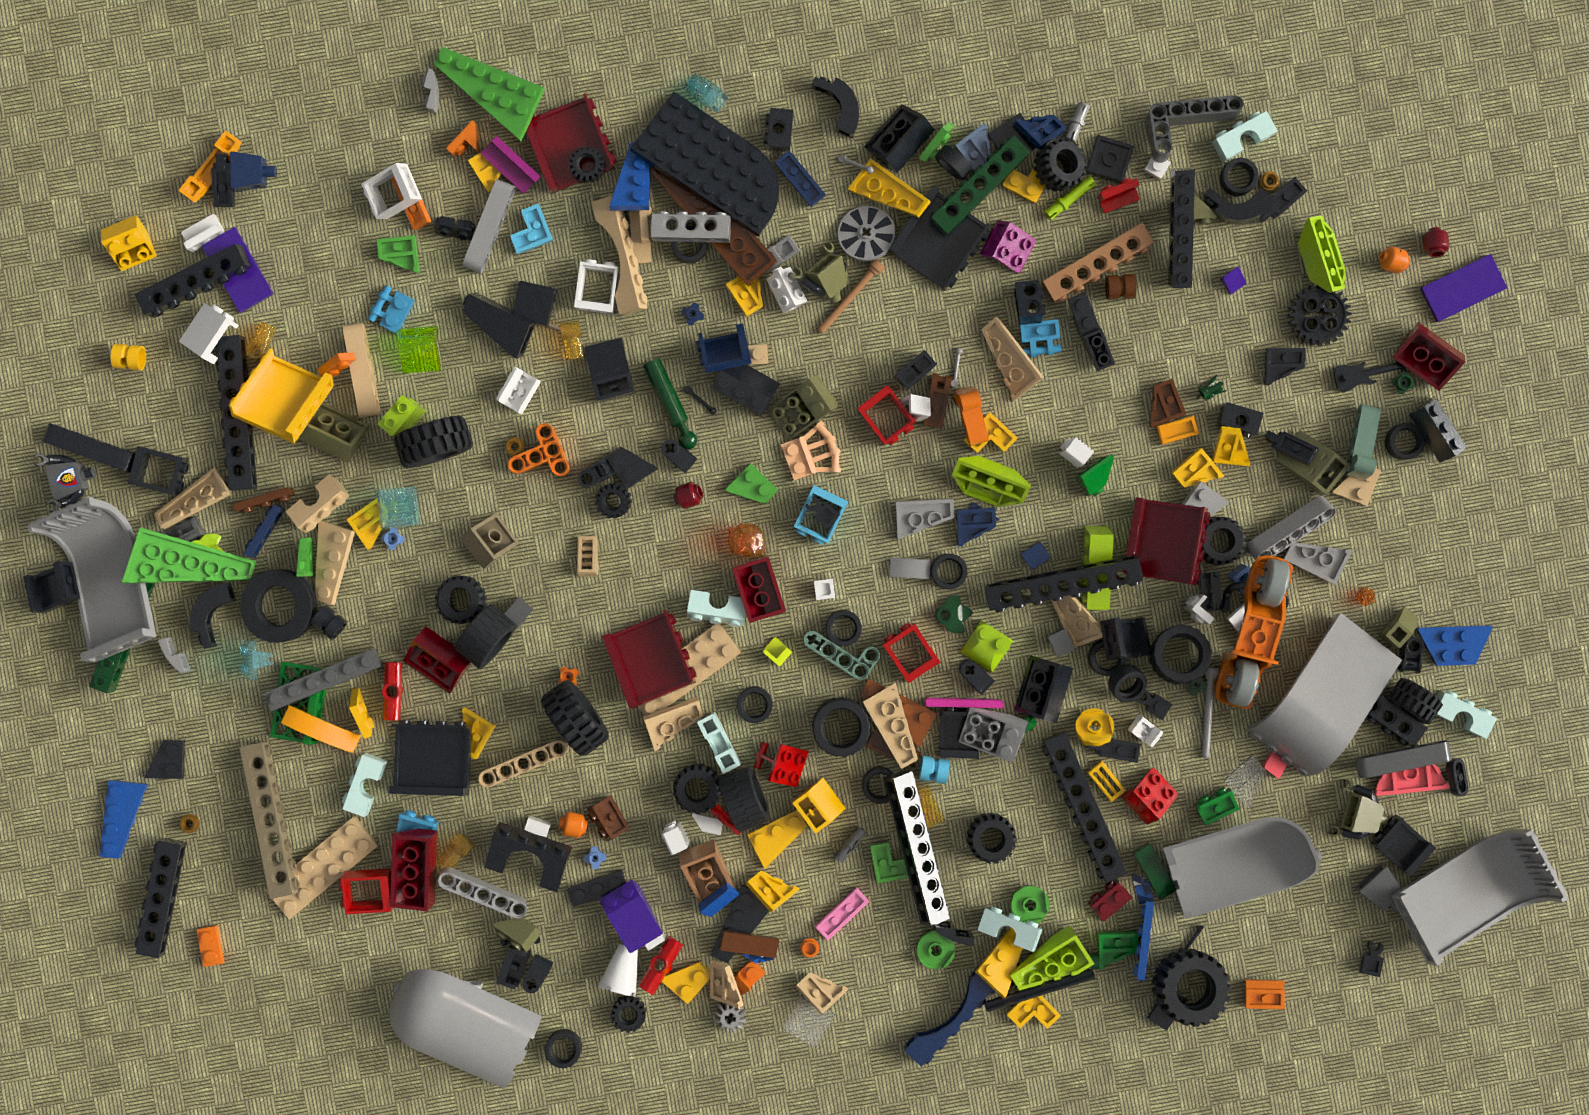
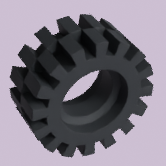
(582, 153)
(624, 497)
(623, 1024)

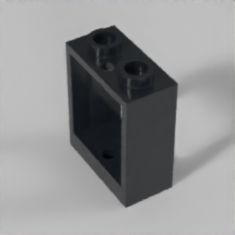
(140, 465)

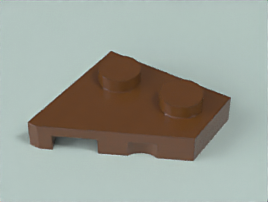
(1165, 403)

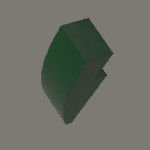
(1154, 870)

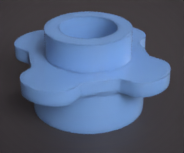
(392, 533)
(595, 852)

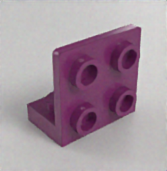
(1008, 245)

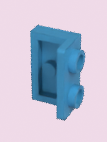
(409, 820)

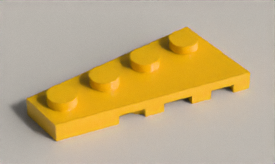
(888, 190)

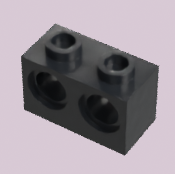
(1026, 302)
(915, 370)

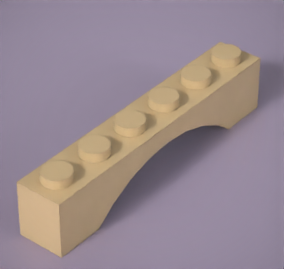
(629, 293)

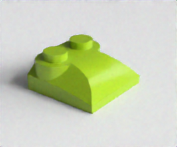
(986, 646)

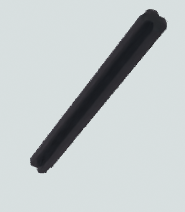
(1039, 990)

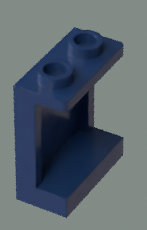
(724, 351)

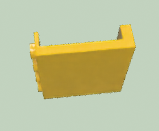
(280, 397)

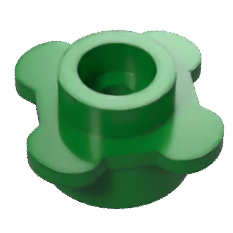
(1031, 724)

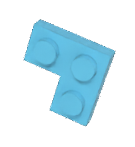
(536, 232)

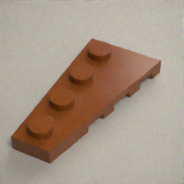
(918, 717)

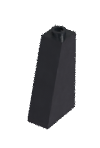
(502, 324)

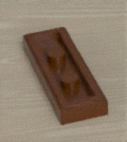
(749, 944)

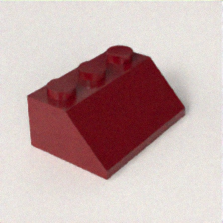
(1429, 356)
(758, 589)
(436, 659)

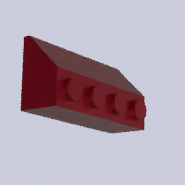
(413, 869)

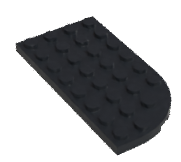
(711, 162)

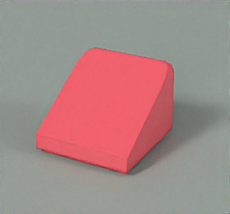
(1274, 765)

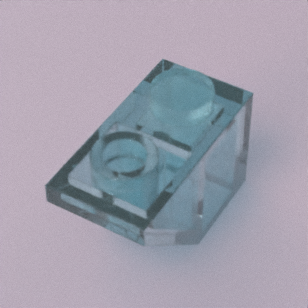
(706, 92)

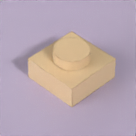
(758, 354)

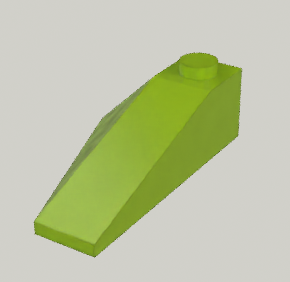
(1056, 958)

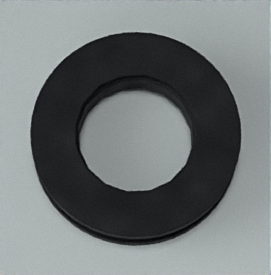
(253, 612)

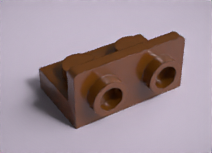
(608, 819)

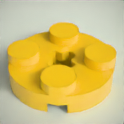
(1100, 719)

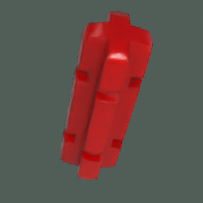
(723, 817)

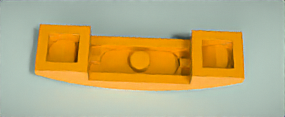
(201, 182)
(320, 729)

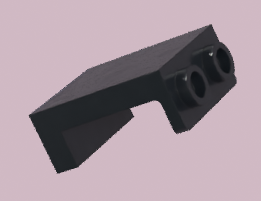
(52, 588)
(1125, 638)
(951, 727)
(1402, 845)

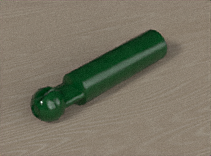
(670, 401)

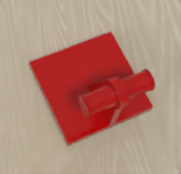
(786, 766)

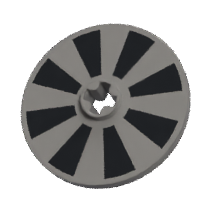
(866, 247)

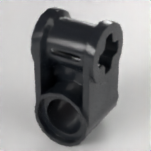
(681, 457)
(597, 473)
(1411, 656)
(977, 678)
(538, 971)

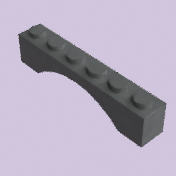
(323, 679)

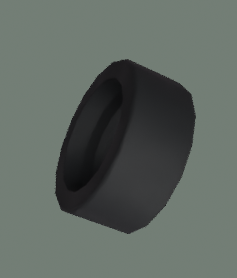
(953, 162)
(1252, 169)
(689, 259)
(1390, 442)
(963, 571)
(843, 642)
(1093, 664)
(756, 690)
(1132, 693)
(865, 784)
(559, 1063)

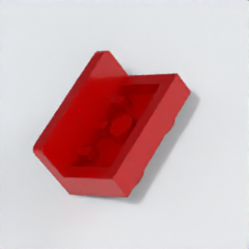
(1118, 196)

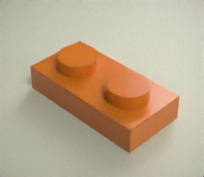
(337, 364)
(210, 946)

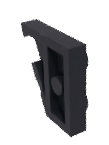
(1282, 362)
(168, 761)

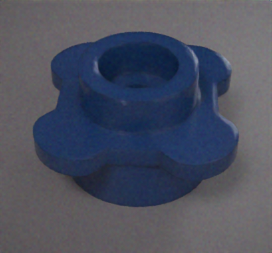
(692, 319)

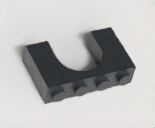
(550, 852)

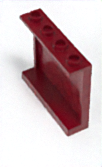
(560, 133)
(1168, 539)
(650, 659)

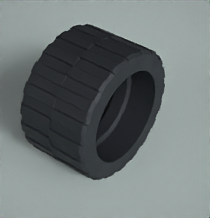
(485, 636)
(1199, 641)
(835, 749)
(744, 799)

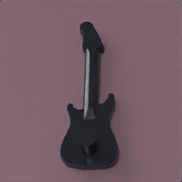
(1348, 377)

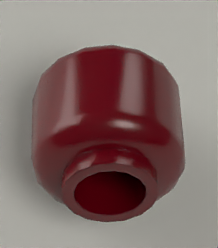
(1435, 242)
(688, 495)

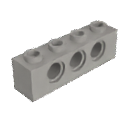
(719, 234)

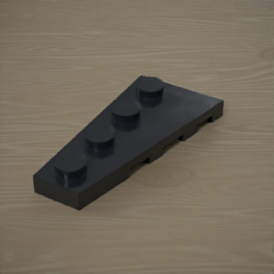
(743, 917)

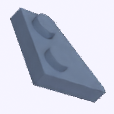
(975, 147)

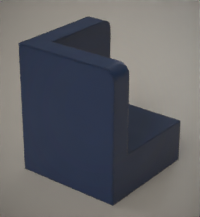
(1035, 555)

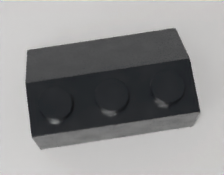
(899, 138)
(746, 387)
(1437, 430)
(1043, 689)

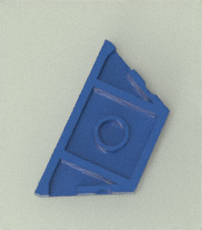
(1455, 644)

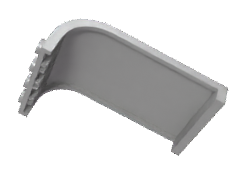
(100, 547)
(1327, 698)
(1476, 891)

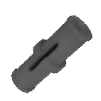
(849, 844)

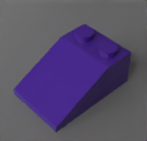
(631, 916)

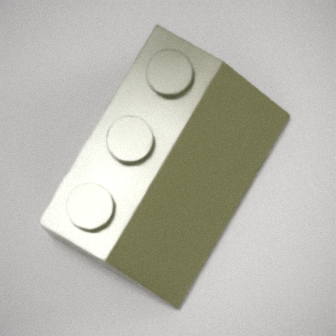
(335, 432)

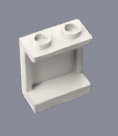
(206, 331)

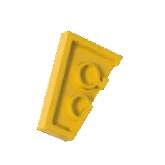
(776, 836)
(1000, 963)

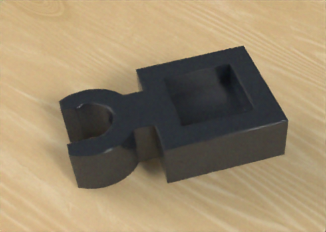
(824, 514)
(1157, 705)
(1372, 963)

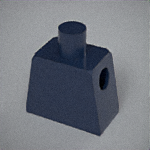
(249, 171)

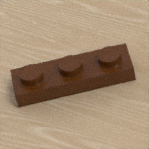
(264, 500)

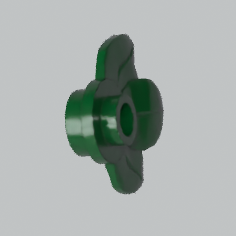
(956, 614)

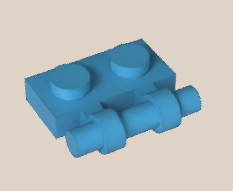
(397, 311)
(1044, 331)

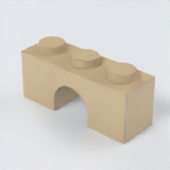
(330, 497)

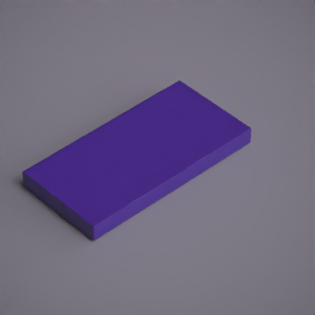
(1463, 288)
(244, 289)

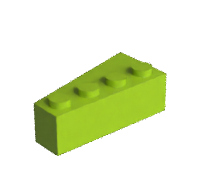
(1097, 548)

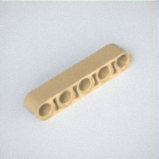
(362, 370)
(517, 769)

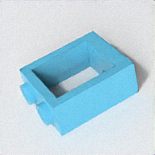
(829, 497)

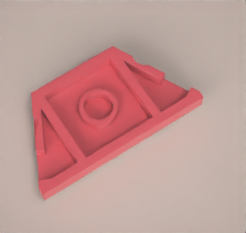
(1411, 780)

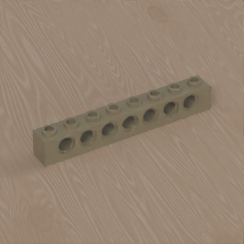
(264, 829)

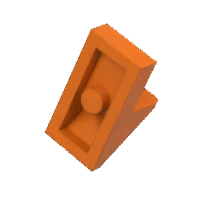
(468, 136)
(747, 976)

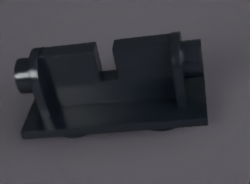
(445, 227)
(1211, 589)

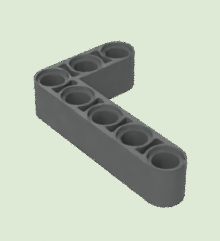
(1185, 117)

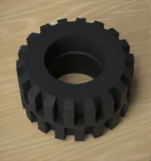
(1072, 161)
(1236, 541)
(444, 599)
(1415, 700)
(689, 803)
(991, 854)

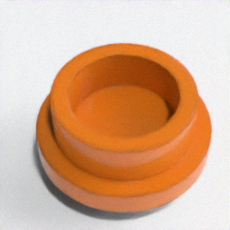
(809, 947)

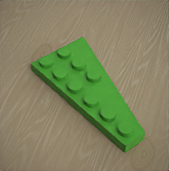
(501, 94)
(170, 560)

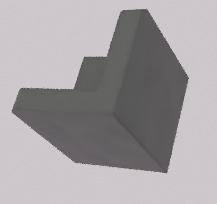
(518, 611)
(1060, 642)

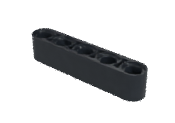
(89, 447)

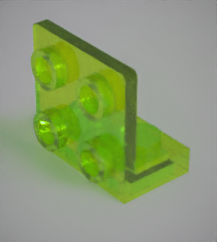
(419, 349)

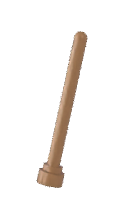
(874, 268)

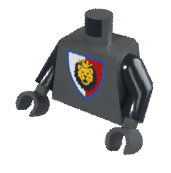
(66, 479)

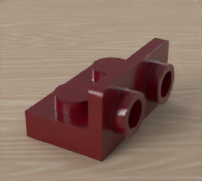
(1109, 899)

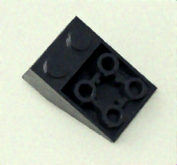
(609, 370)

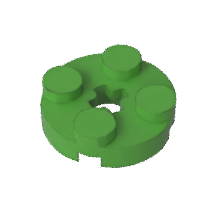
(1036, 895)
(935, 960)

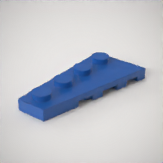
(633, 185)
(121, 807)
(1142, 949)

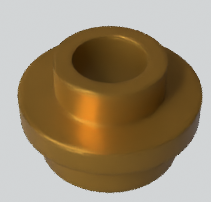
(1275, 181)
(508, 446)
(184, 823)

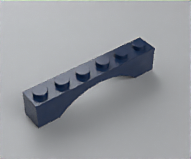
(926, 1043)

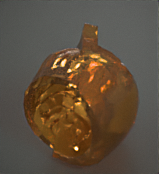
(747, 540)

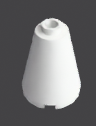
(621, 972)

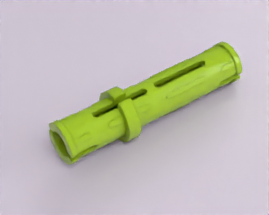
(1063, 203)

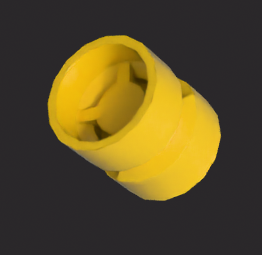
(125, 356)

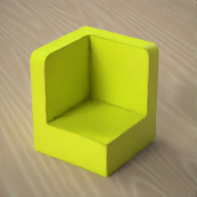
(777, 651)

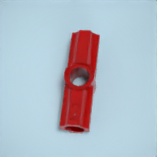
(391, 703)
(655, 976)

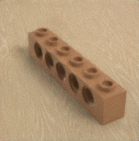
(1138, 235)

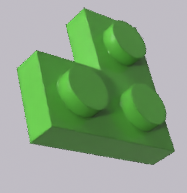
(884, 866)

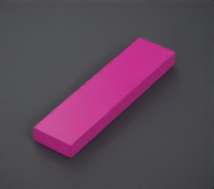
(963, 702)

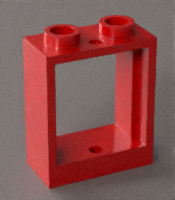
(886, 391)
(922, 668)
(370, 906)

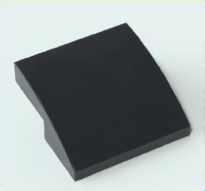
(949, 931)

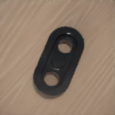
(1457, 777)

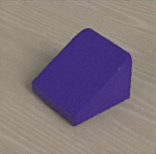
(1233, 280)

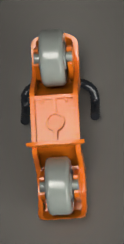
(1259, 632)

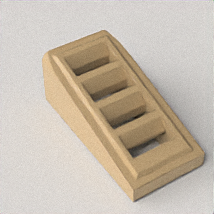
(594, 556)

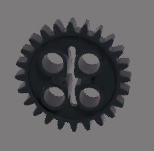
(1320, 332)

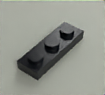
(596, 888)

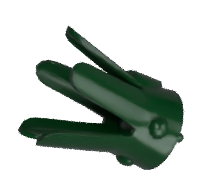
(1209, 390)

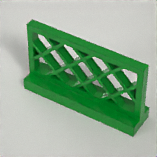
(314, 706)

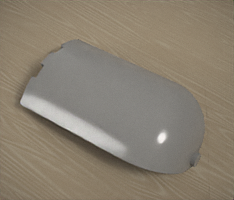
(1240, 864)
(461, 1024)

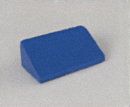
(718, 900)

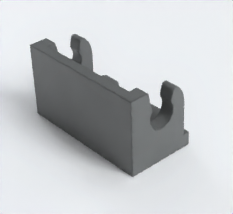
(188, 530)

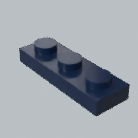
(800, 179)
(264, 530)

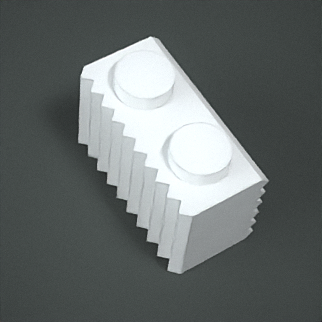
(1075, 452)
(675, 837)

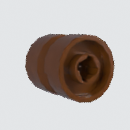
(1121, 286)

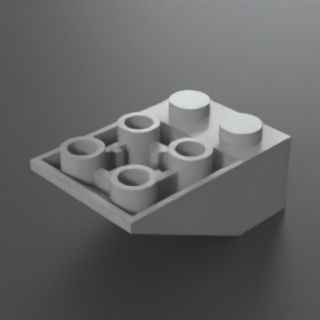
(993, 733)

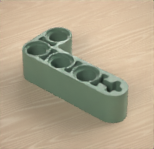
(1363, 442)
(838, 652)

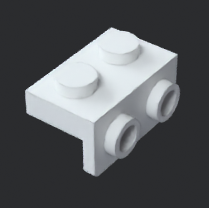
(518, 390)
(1197, 613)

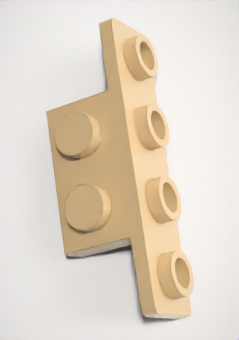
(641, 234)

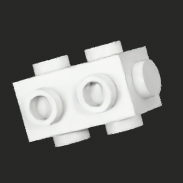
(787, 292)

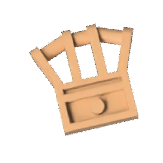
(800, 459)

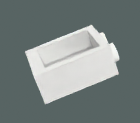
(406, 185)
(608, 267)

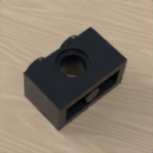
(781, 118)
(1251, 419)

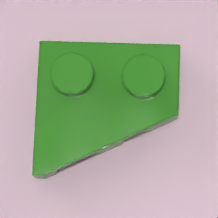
(400, 252)
(752, 485)
(305, 557)

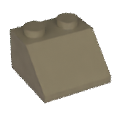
(489, 540)

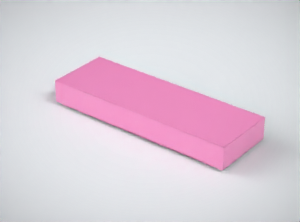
(842, 913)

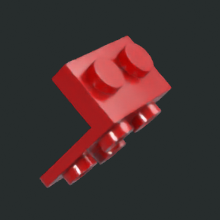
(1150, 797)

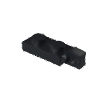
(221, 182)
(1285, 198)
(1292, 447)
(1118, 750)

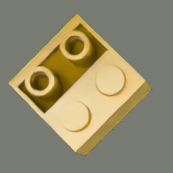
(128, 243)
(818, 805)

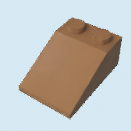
(704, 869)

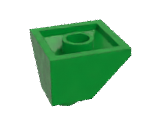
(1095, 476)

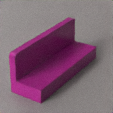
(510, 164)

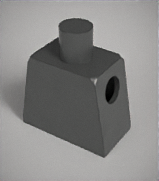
(1379, 887)

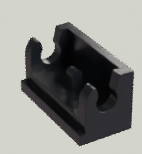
(513, 967)

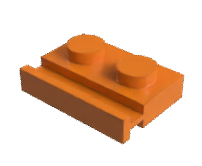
(1264, 994)

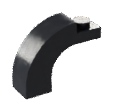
(847, 101)
(1240, 213)
(204, 609)

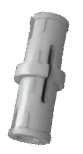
(1077, 121)

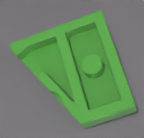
(940, 138)

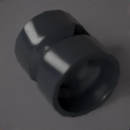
(328, 622)

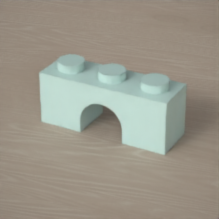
(1258, 127)
(700, 609)
(1477, 721)
(719, 742)
(357, 800)
(1026, 933)

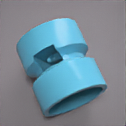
(934, 769)

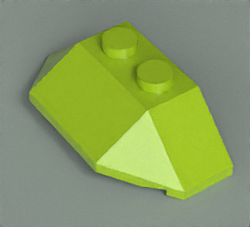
(1322, 255)
(990, 481)

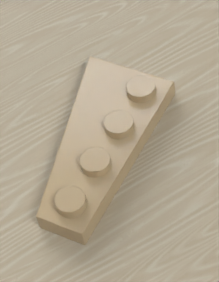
(1015, 365)
(196, 497)
(332, 555)
(889, 717)

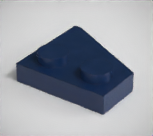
(974, 522)

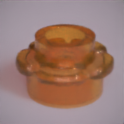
(1361, 596)

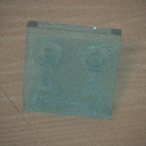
(398, 507)
(253, 659)

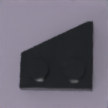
(630, 467)

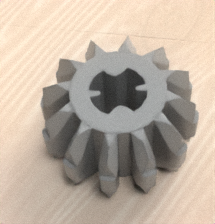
(723, 1019)

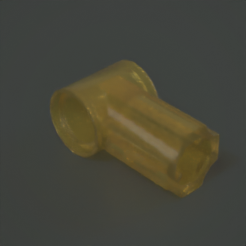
(571, 335)
(262, 339)
(458, 848)

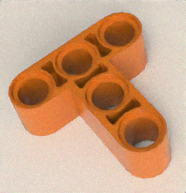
(969, 404)
(543, 450)

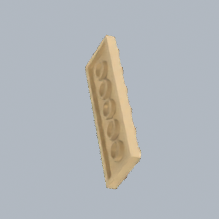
(707, 655)
(327, 865)

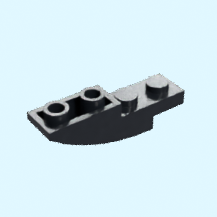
(1090, 332)

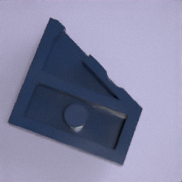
(1041, 129)

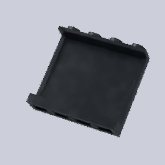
(933, 253)
(432, 758)

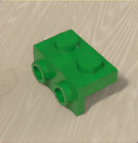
(1216, 806)

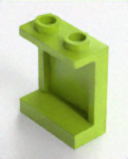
(401, 416)

